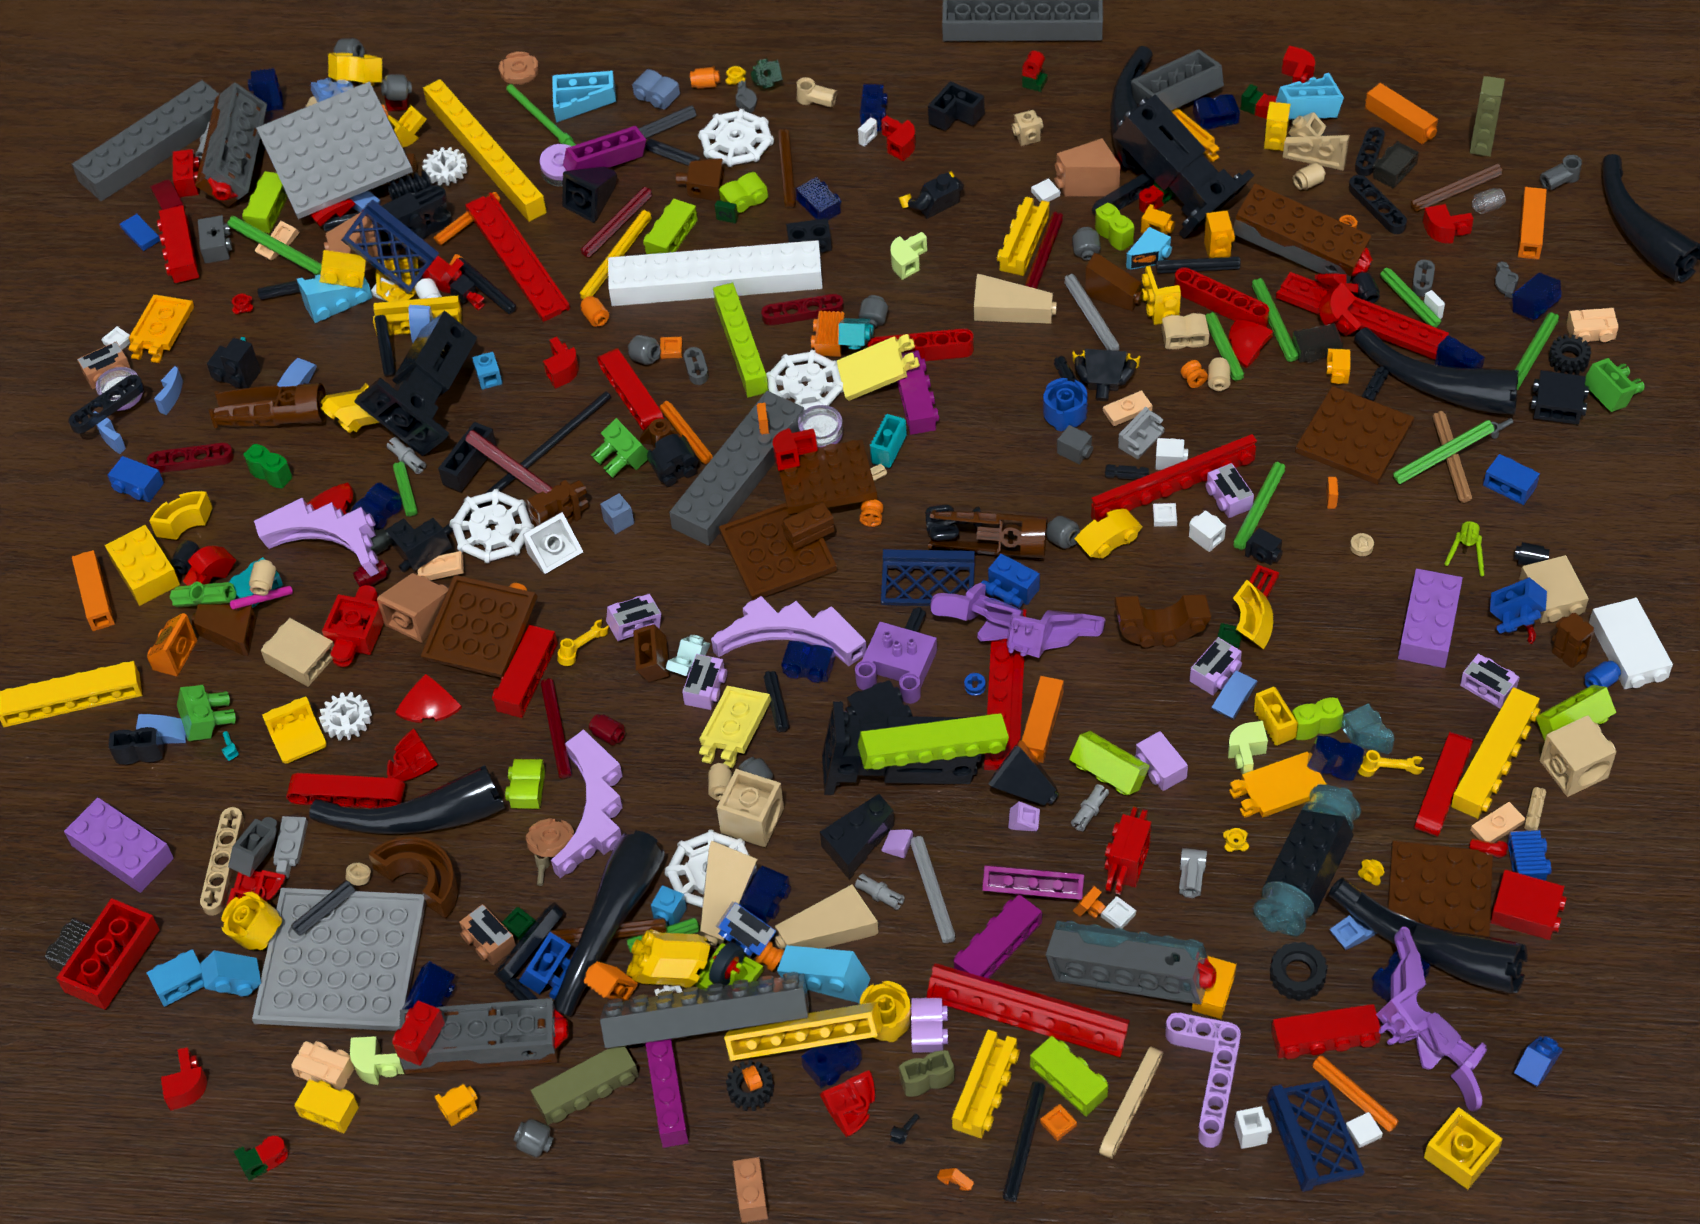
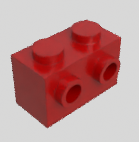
(185, 172)
(418, 1032)

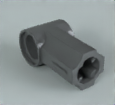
(1567, 172)

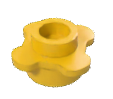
(735, 75)
(1235, 834)
(1371, 871)

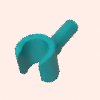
(230, 750)

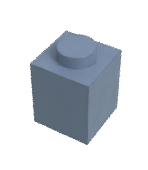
(617, 513)

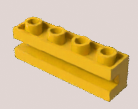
(1023, 237)
(398, 311)
(985, 1084)

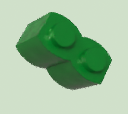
(267, 466)

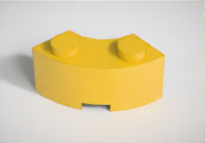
(354, 68)
(180, 514)
(1111, 532)
(1255, 615)

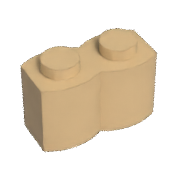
(1185, 331)

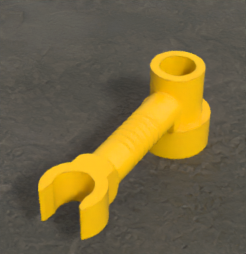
(567, 652)
(1373, 761)

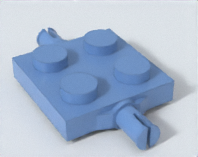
(326, 88)

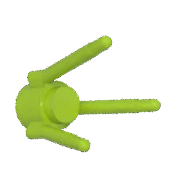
(1469, 536)

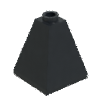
(588, 191)
(1024, 776)

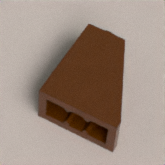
(1111, 284)
(226, 626)

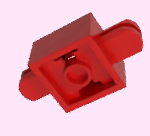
(353, 625)
(1128, 850)

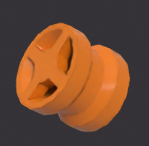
(1194, 374)
(871, 513)
(770, 956)

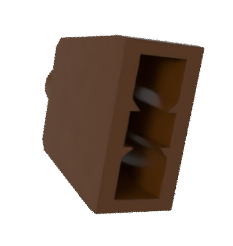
(703, 179)

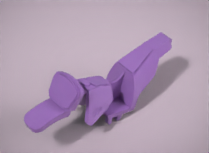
(1007, 622)
(1433, 1034)

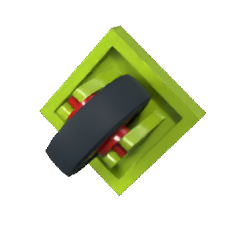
(728, 966)

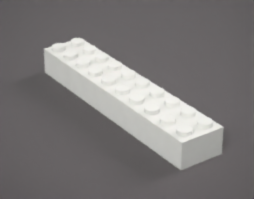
(695, 273)

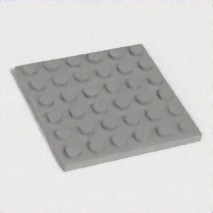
(334, 150)
(345, 968)

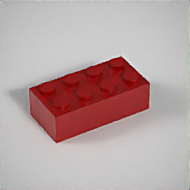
(108, 954)

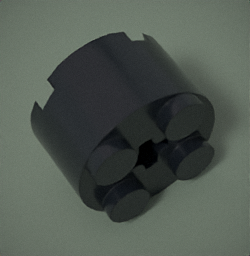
(673, 459)

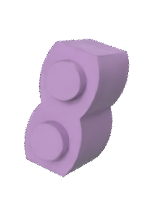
(928, 1024)

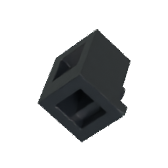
(1264, 547)

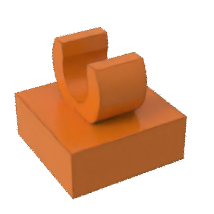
(1090, 903)

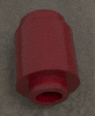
(363, 578)
(607, 729)

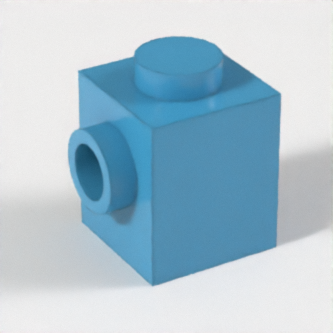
(487, 370)
(668, 905)

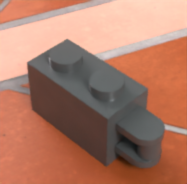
(253, 846)

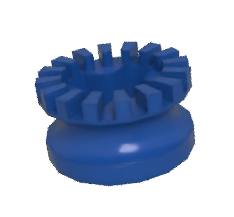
(969, 681)

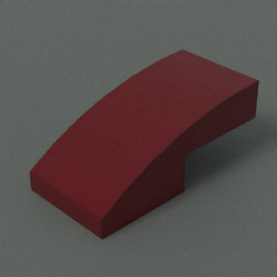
(166, 195)

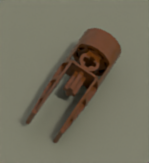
(269, 406)
(1030, 536)

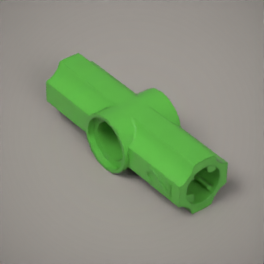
(202, 594)

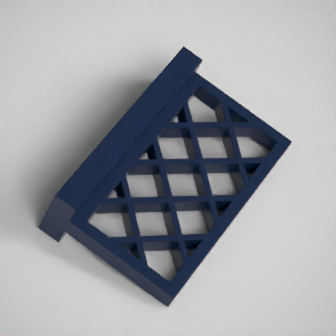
(402, 235)
(924, 560)
(1294, 1140)

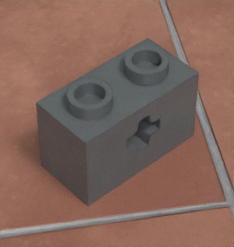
(214, 239)

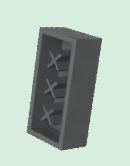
(1180, 80)

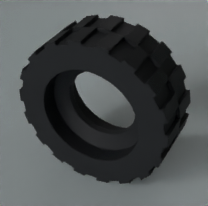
(1289, 987)

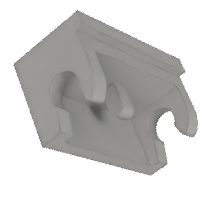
(1140, 433)

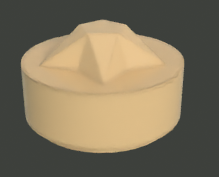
(1362, 544)
(358, 874)

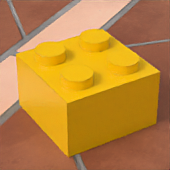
(1463, 1148)

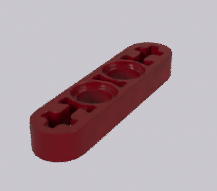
(801, 306)
(190, 455)

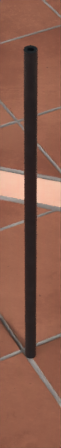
(538, 453)

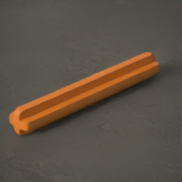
(456, 226)
(684, 429)
(1355, 1093)

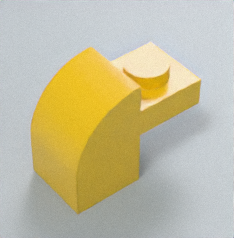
(407, 126)

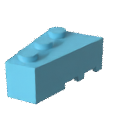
(581, 93)
(1315, 96)
(329, 299)
(827, 971)

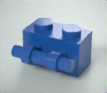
(1012, 581)
(1518, 604)
(544, 964)

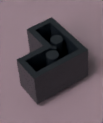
(955, 103)
(235, 364)
(419, 544)

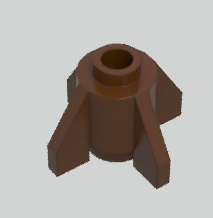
(657, 430)

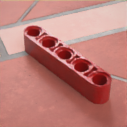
(1220, 297)
(938, 344)
(629, 388)
(1443, 784)
(345, 790)

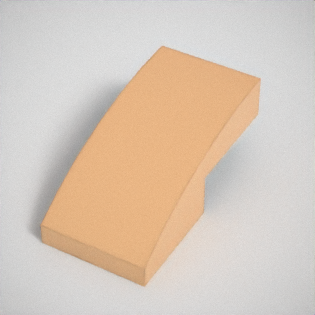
(283, 233)

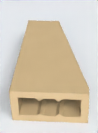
(1011, 302)
(725, 883)
(829, 922)

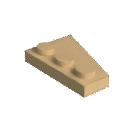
(1323, 150)

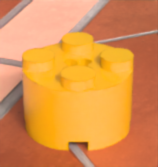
(250, 921)
(893, 1008)

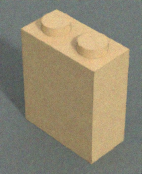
(1562, 585)
(298, 652)

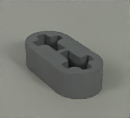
(1425, 278)
(699, 365)

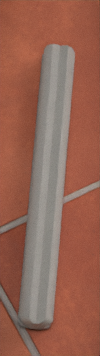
(1091, 313)
(932, 889)

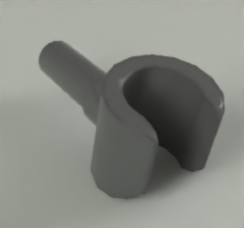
(1498, 427)

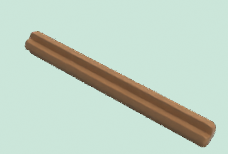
(1453, 461)

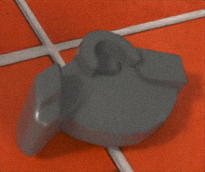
(745, 98)
(1505, 279)

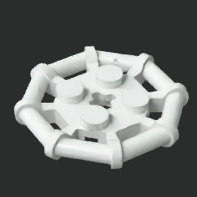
(745, 127)
(812, 373)
(487, 515)
(697, 864)

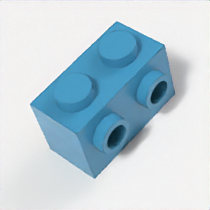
(230, 973)
(177, 977)

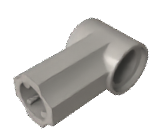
(1192, 867)

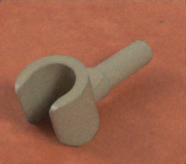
(541, 864)

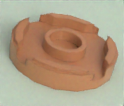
(518, 68)
(548, 837)

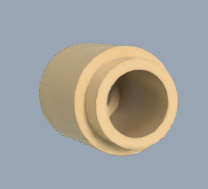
(1309, 176)
(1219, 374)
(262, 577)
(718, 780)

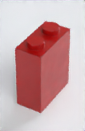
(1528, 905)

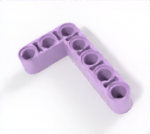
(1218, 1072)

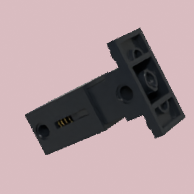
(1177, 161)
(419, 381)
(843, 760)

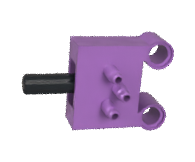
(898, 655)

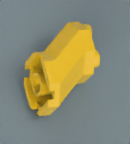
(343, 407)
(668, 958)

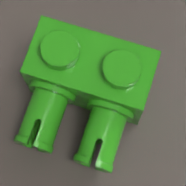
(1611, 384)
(622, 440)
(196, 712)

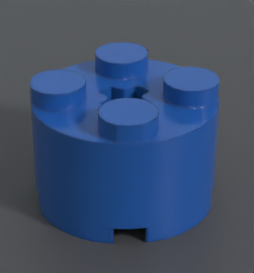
(1065, 403)

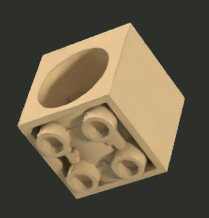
(1578, 755)
(750, 808)

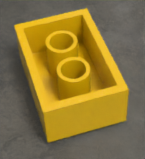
(142, 565)

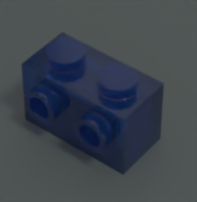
(873, 104)
(1536, 296)
(830, 1061)

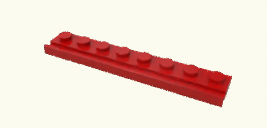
(517, 257)
(1382, 321)
(1173, 478)
(1005, 695)
(1028, 1010)

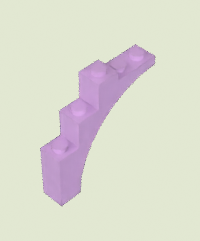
(327, 523)
(793, 624)
(602, 803)

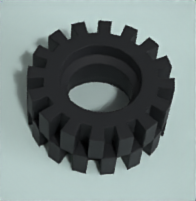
(1573, 346)
(749, 1099)

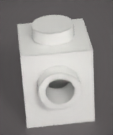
(1170, 453)
(1207, 530)
(1252, 1127)

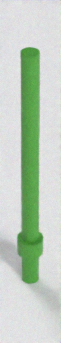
(564, 138)

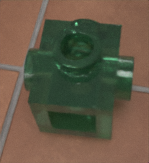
(773, 73)

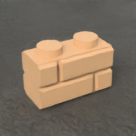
(1593, 324)
(321, 1064)

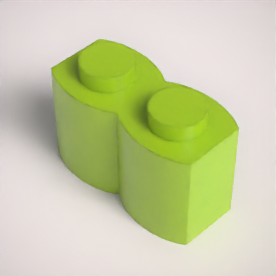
(744, 192)
(1114, 226)
(1318, 718)
(526, 783)

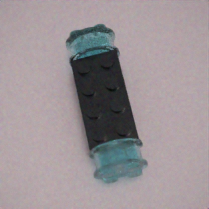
(1308, 860)

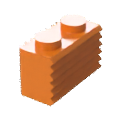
(827, 333)
(609, 981)

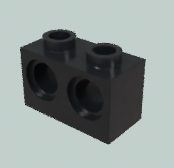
(810, 231)

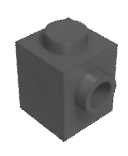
(1074, 444)

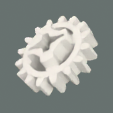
(445, 166)
(345, 716)

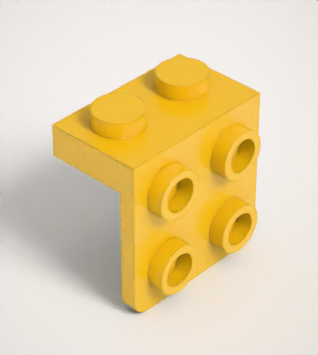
(1160, 301)
(294, 730)

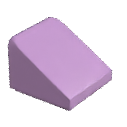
(1024, 817)
(898, 842)

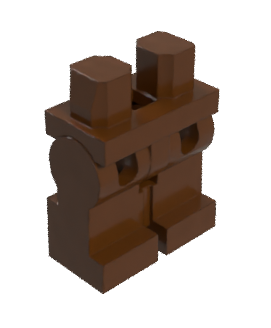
(562, 498)

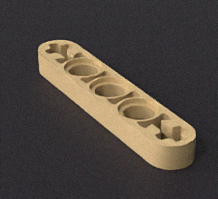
(223, 871)
(1131, 1102)

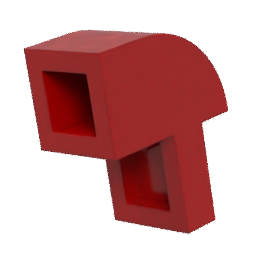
(1298, 64)
(899, 137)
(1444, 227)
(443, 273)
(1334, 309)
(563, 365)
(789, 445)
(209, 563)
(185, 1086)

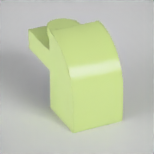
(906, 254)
(1245, 742)
(370, 1063)

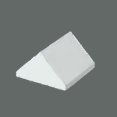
(551, 543)

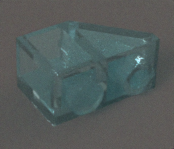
(1366, 730)

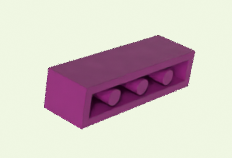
(606, 150)
(917, 399)
(1033, 882)
(1000, 938)
(666, 1093)

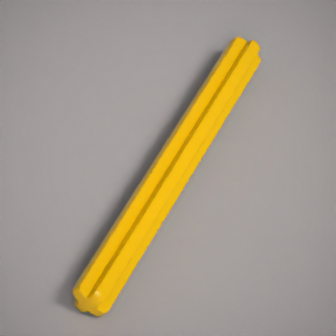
(618, 251)

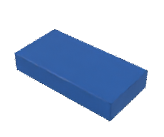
(140, 232)

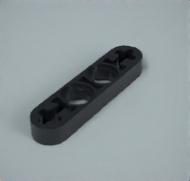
(1127, 193)
(1374, 205)
(108, 406)
(528, 942)

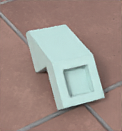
(686, 654)

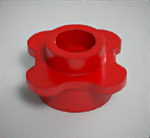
(242, 303)

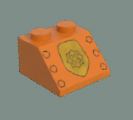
(172, 646)

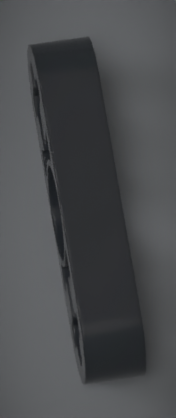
(1369, 144)

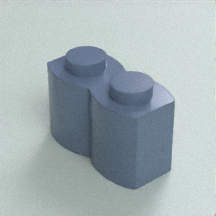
(656, 89)

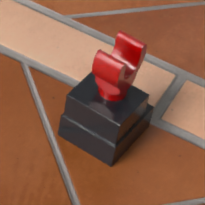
(466, 291)

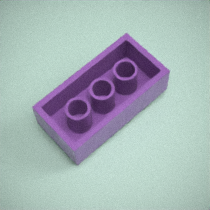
(1430, 618)
(119, 844)

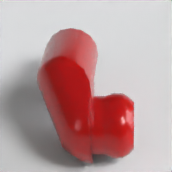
(1496, 849)

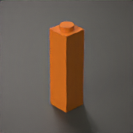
(1401, 113)
(1532, 223)
(93, 590)
(1043, 716)

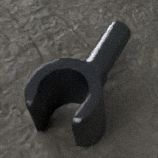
(898, 1134)

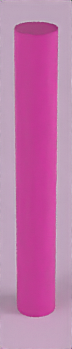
(253, 599)

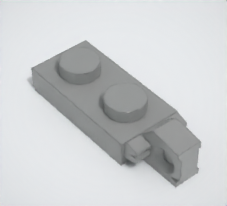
(289, 843)

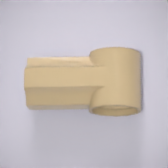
(809, 92)

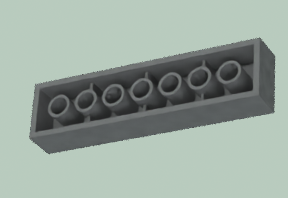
(1022, 20)
(146, 142)
(733, 471)
(704, 1010)

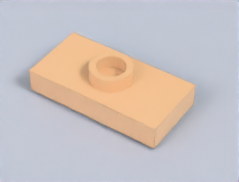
(1126, 408)
(443, 566)
(1498, 823)

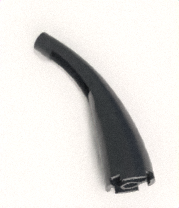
(1123, 100)
(1658, 242)
(1468, 387)
(450, 805)
(621, 886)
(1470, 957)

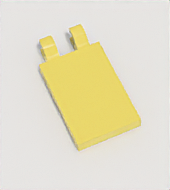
(876, 366)
(733, 724)

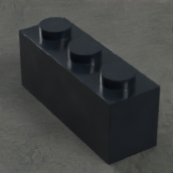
(464, 460)

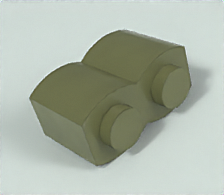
(922, 1074)

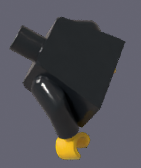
(935, 195)
(1104, 370)

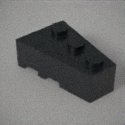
(857, 833)

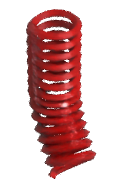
(1530, 629)

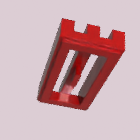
(1267, 572)

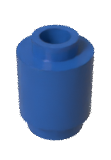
(1603, 674)

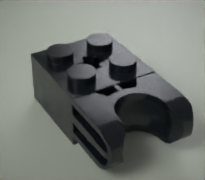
(420, 212)

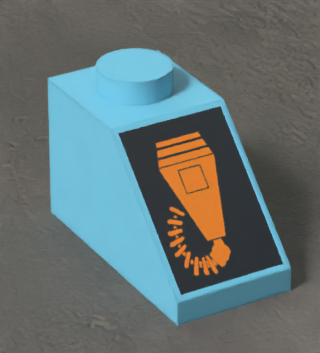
(1149, 249)

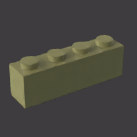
(1487, 115)
(584, 1084)

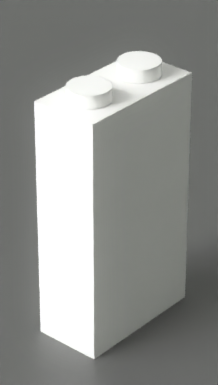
(1631, 643)

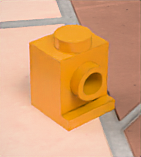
(1157, 220)
(1338, 365)
(457, 1103)

